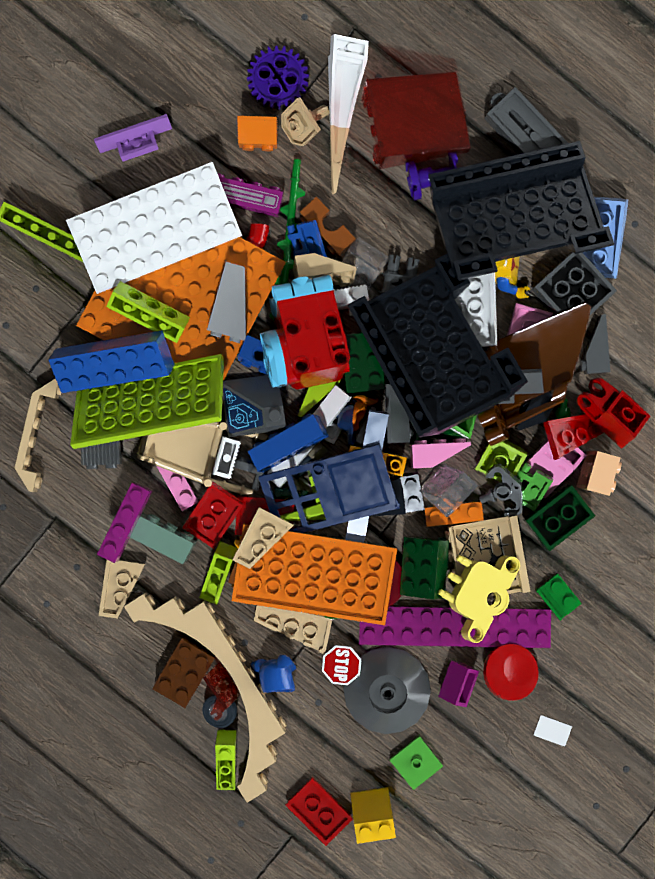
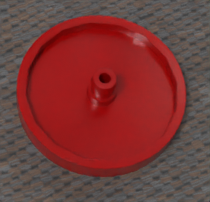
(510, 672)

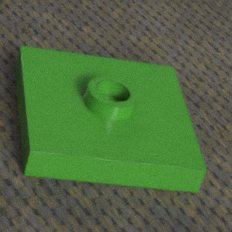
(416, 762)

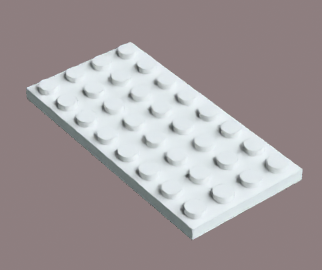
(154, 227)

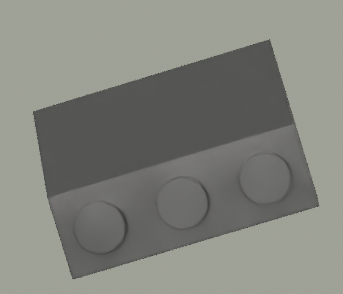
(398, 422)

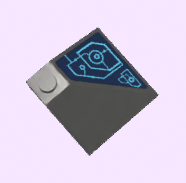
(252, 406)

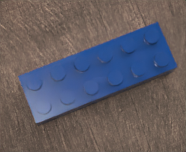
(111, 362)

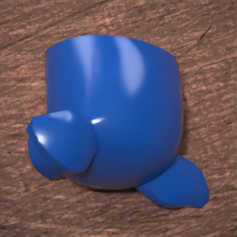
(275, 674)

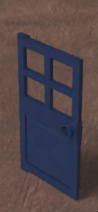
(346, 485)

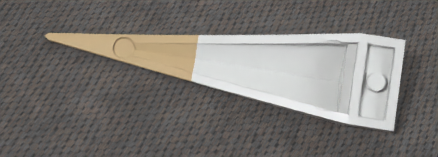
(345, 71)

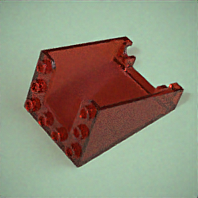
(415, 118)

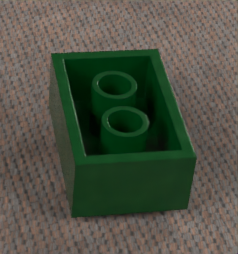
(365, 370)
(559, 517)
(424, 567)

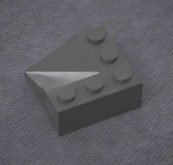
(572, 284)

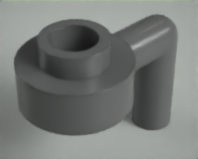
(244, 464)

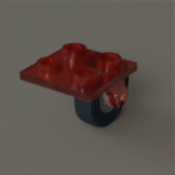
(220, 707)

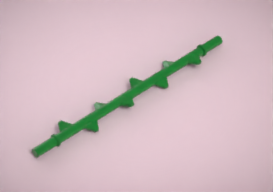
(289, 210)

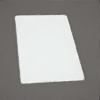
(552, 730)

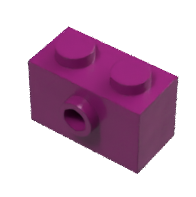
(458, 683)

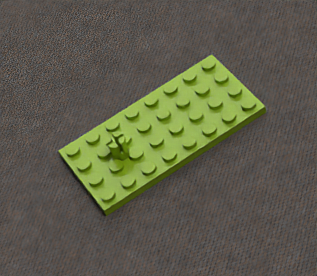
(150, 406)

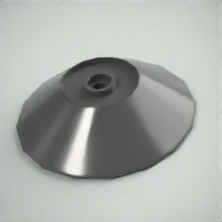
(393, 671)

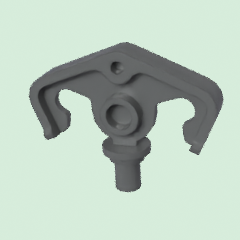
(508, 488)

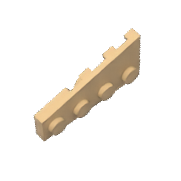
(304, 627)

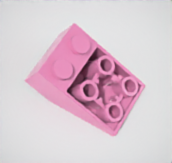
(429, 455)
(558, 469)

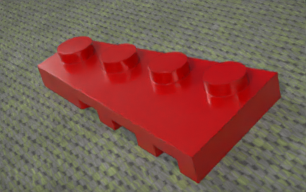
(569, 433)

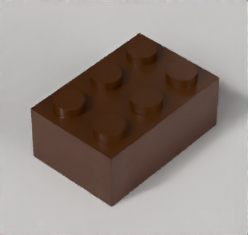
(184, 671)

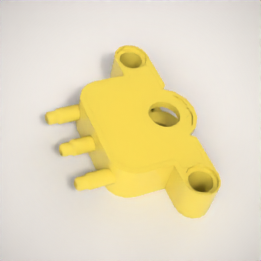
(473, 588)

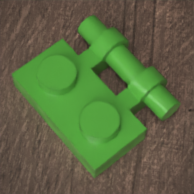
(536, 487)

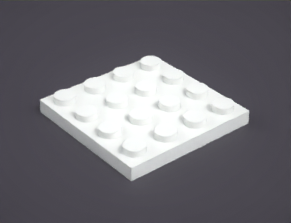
(479, 308)

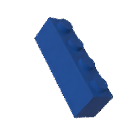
(288, 443)

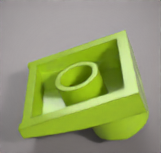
(503, 453)

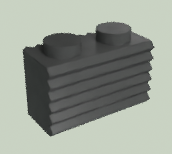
(102, 454)

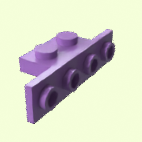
(134, 139)

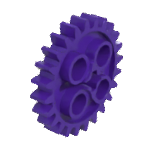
(292, 69)

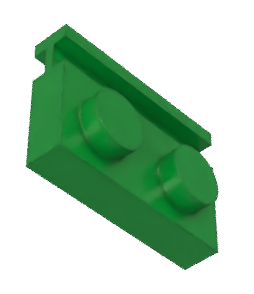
(558, 596)

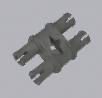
(392, 276)

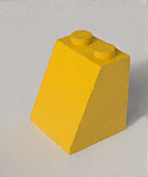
(372, 815)

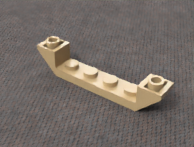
(31, 478)

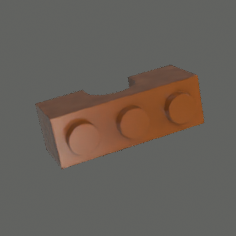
(338, 240)

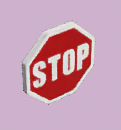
(341, 665)

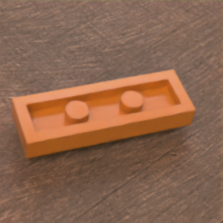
(464, 513)

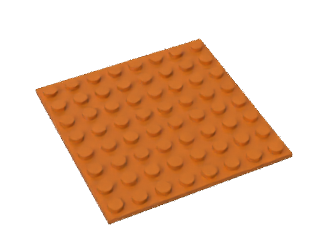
(192, 290)

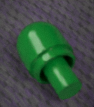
(562, 411)

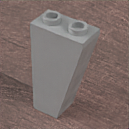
(230, 305)

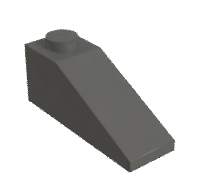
(596, 353)

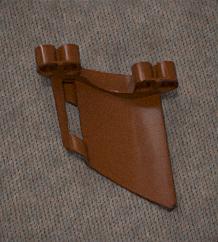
(548, 346)

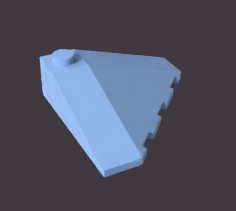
(613, 214)

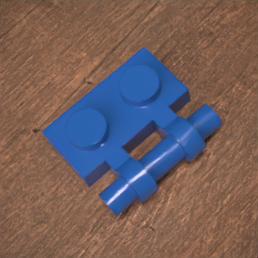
(309, 236)

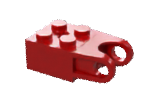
(613, 412)

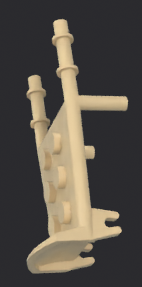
(190, 453)

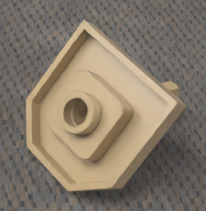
(301, 123)

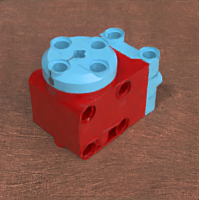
(308, 336)

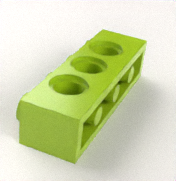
(147, 311)

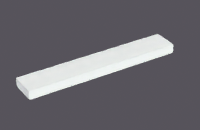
(327, 412)

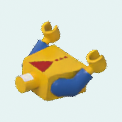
(507, 277)

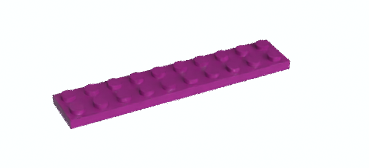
(443, 628)

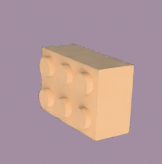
(599, 472)

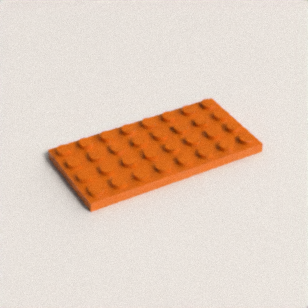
(320, 577)

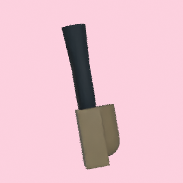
(315, 454)

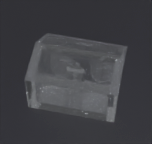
(448, 489)

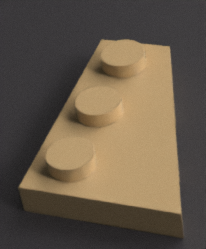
(261, 535)
(118, 585)

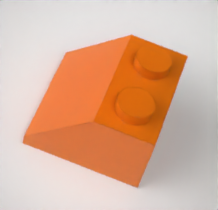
(257, 132)

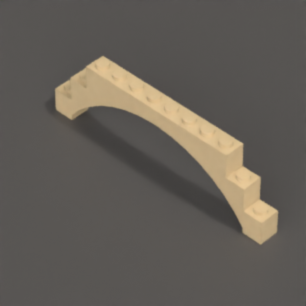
(261, 715)

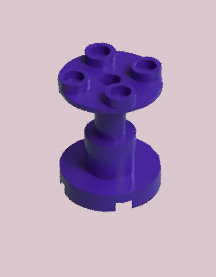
(419, 178)

